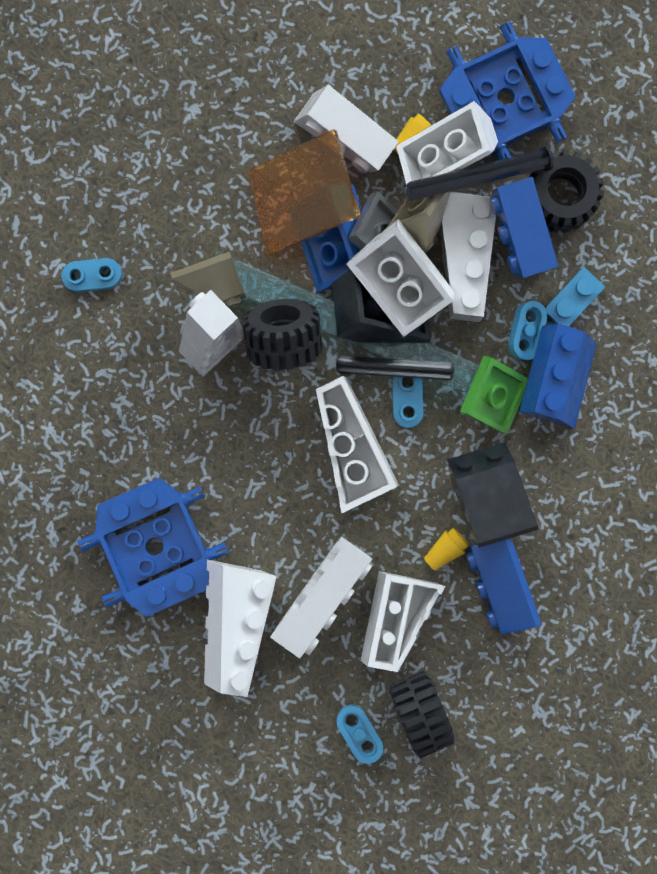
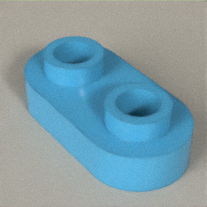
(91, 275)
(526, 331)
(407, 397)
(358, 733)

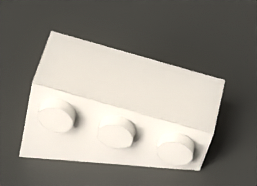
(358, 134)
(395, 618)

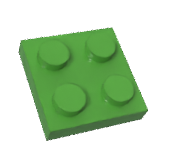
(494, 395)

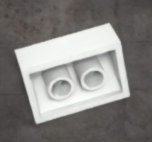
(448, 144)
(401, 278)

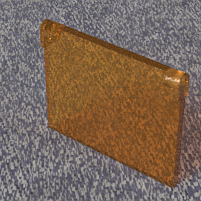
(303, 192)

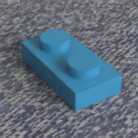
(574, 298)

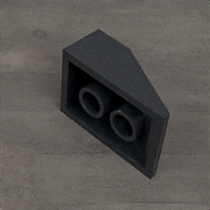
(363, 320)
(491, 494)

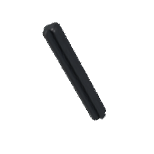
(395, 367)

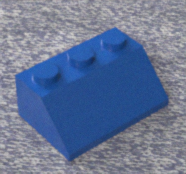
(523, 228)
(330, 252)
(558, 375)
(503, 587)

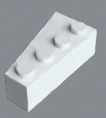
(466, 252)
(209, 332)
(352, 446)
(321, 597)
(235, 625)

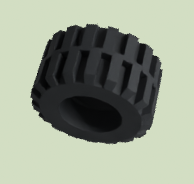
(585, 181)
(282, 334)
(422, 714)

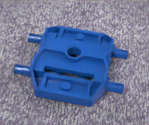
(498, 72)
(129, 551)

